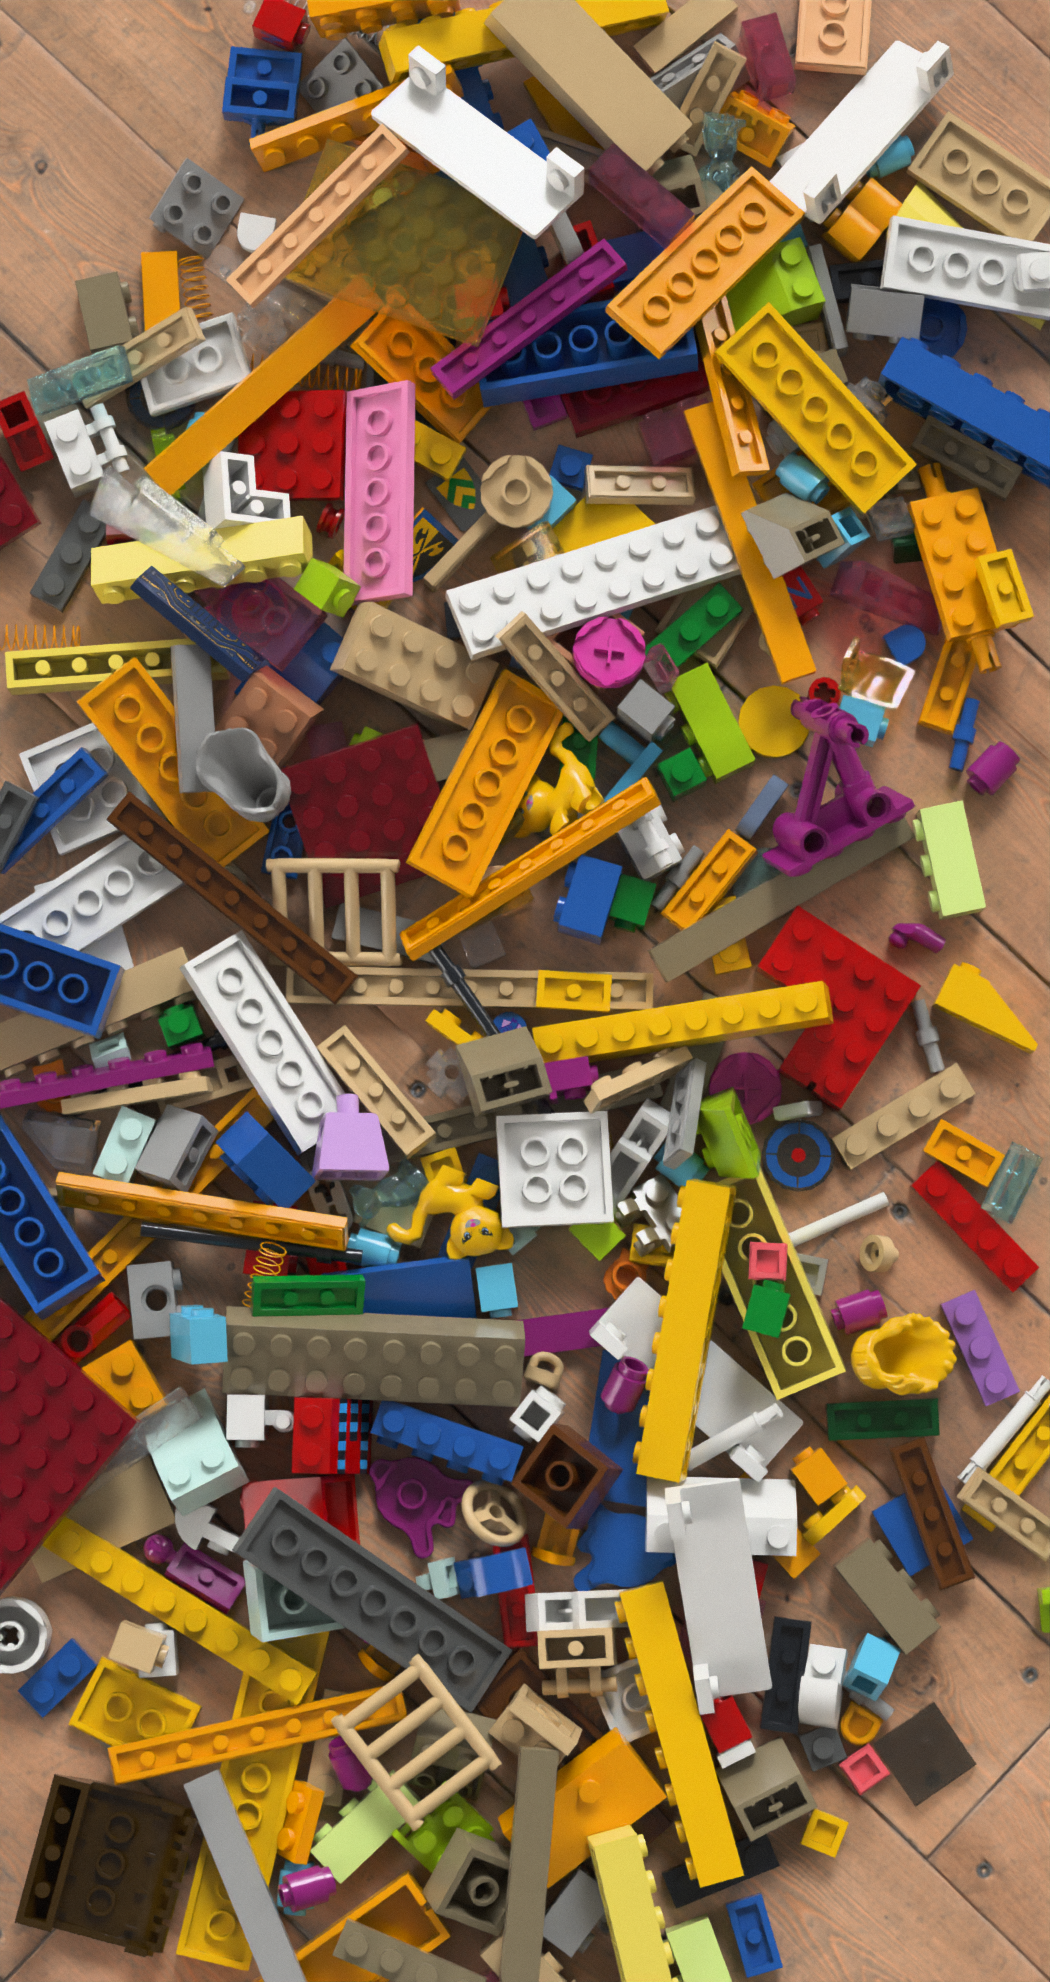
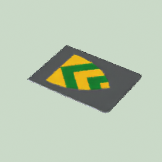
(460, 495)

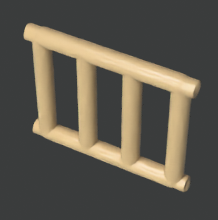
(351, 868)
(391, 1784)

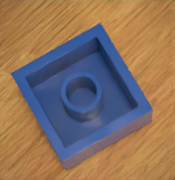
(589, 898)
(263, 1163)

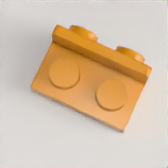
(764, 129)

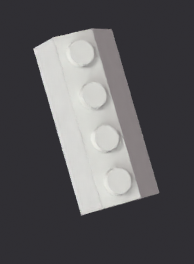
(768, 1512)

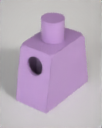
(350, 1144)

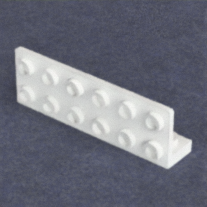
(863, 127)
(477, 150)
(727, 1388)
(718, 1590)

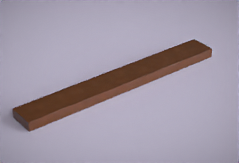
(232, 898)

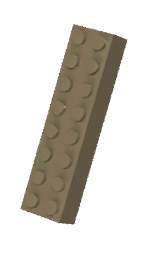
(375, 1357)

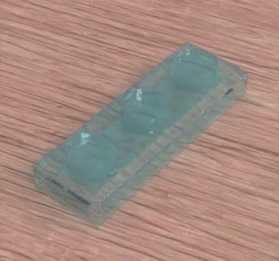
(80, 380)

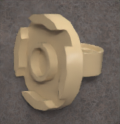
(516, 491)

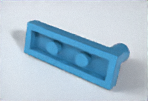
(631, 751)

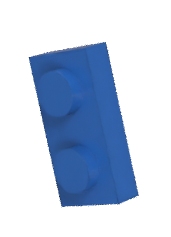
(57, 1677)
(754, 1935)

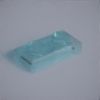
(1011, 1183)

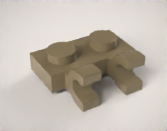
(658, 1205)

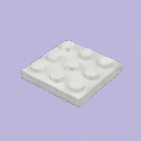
(88, 819)
(554, 1169)

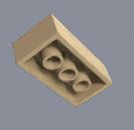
(413, 666)

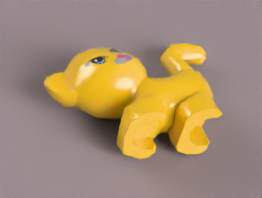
(560, 806)
(474, 1228)

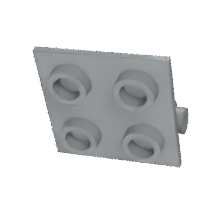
(338, 79)
(196, 208)

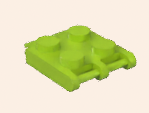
(435, 1833)

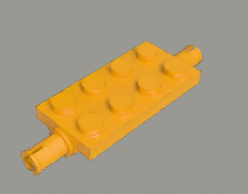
(950, 537)

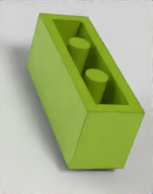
(710, 724)

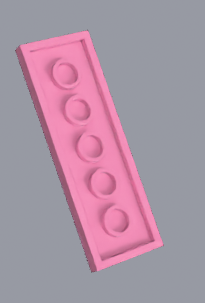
(380, 491)

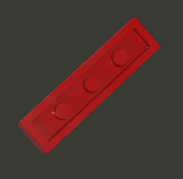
(974, 1226)

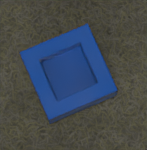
(570, 466)

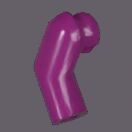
(916, 932)

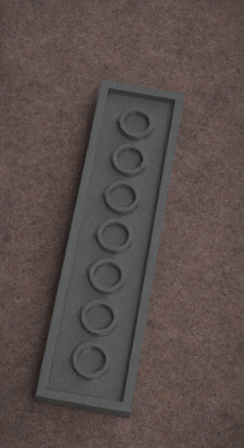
(370, 1597)

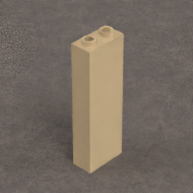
(591, 77)

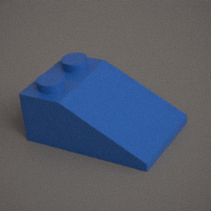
(311, 666)

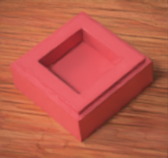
(768, 1261)
(864, 1768)

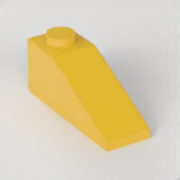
(977, 1003)

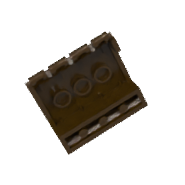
(107, 1864)

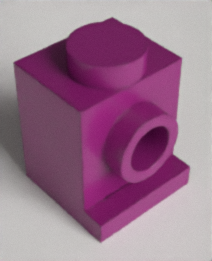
(570, 1078)

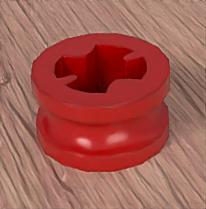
(330, 520)
(831, 686)

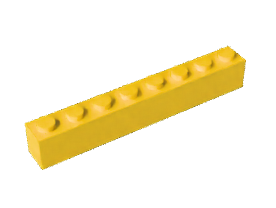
(470, 43)
(687, 1024)
(685, 1329)
(681, 1734)

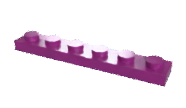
(530, 318)
(118, 1072)

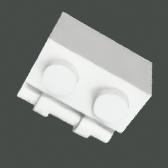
(76, 451)
(650, 845)
(250, 1419)

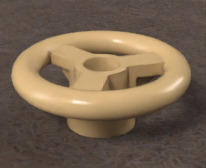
(491, 1516)

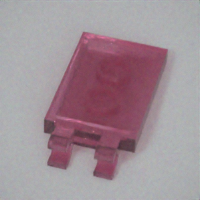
(265, 617)

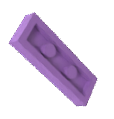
(979, 1348)

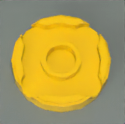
(769, 722)

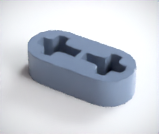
(761, 807)

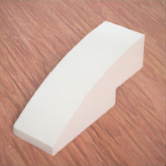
(637, 1148)
(572, 1610)

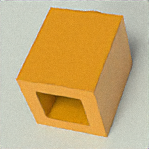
(817, 1474)

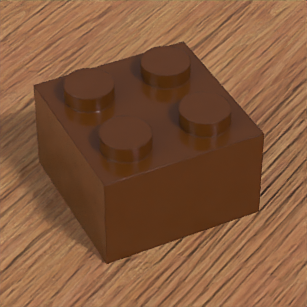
(567, 1476)

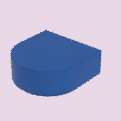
(905, 643)

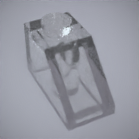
(64, 1140)

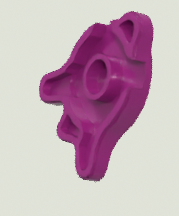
(416, 1497)

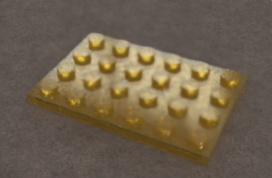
(413, 251)

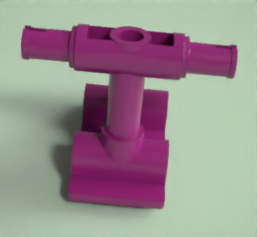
(858, 807)

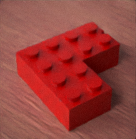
(864, 1000)

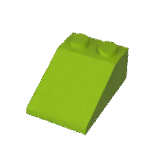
(783, 280)
(728, 1136)

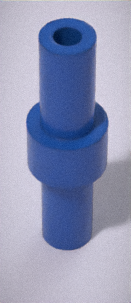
(964, 734)

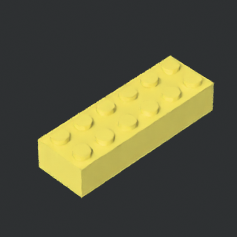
(805, 1347)

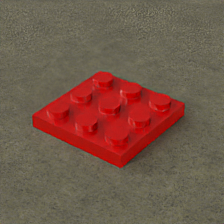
(300, 445)

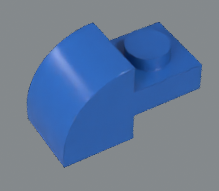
(493, 1573)

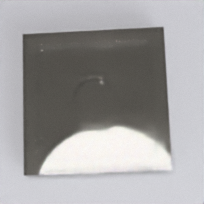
(924, 1753)

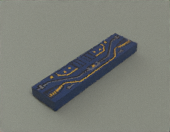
(197, 623)

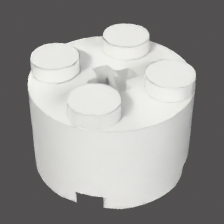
(33, 1632)

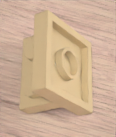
(534, 1723)

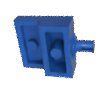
(262, 88)

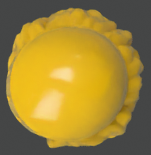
(904, 1355)

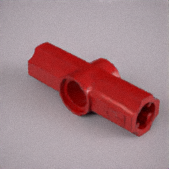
(97, 1325)

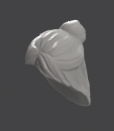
(243, 774)

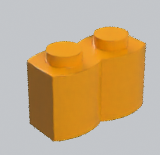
(861, 219)

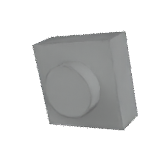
(815, 1270)

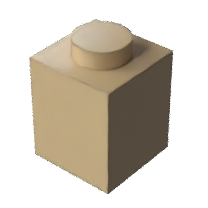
(139, 1647)

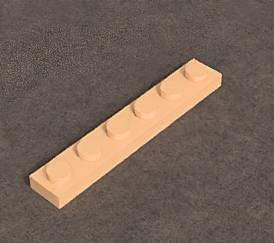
(317, 216)

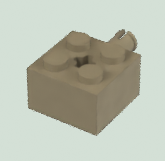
(471, 1882)

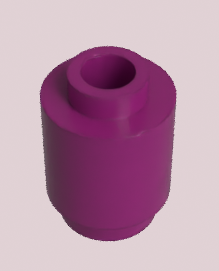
(992, 768)
(858, 1311)
(625, 1385)
(347, 1766)
(307, 1888)

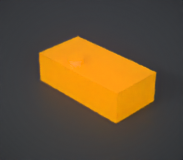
(595, 1794)

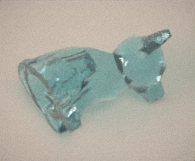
(720, 142)
(394, 1191)

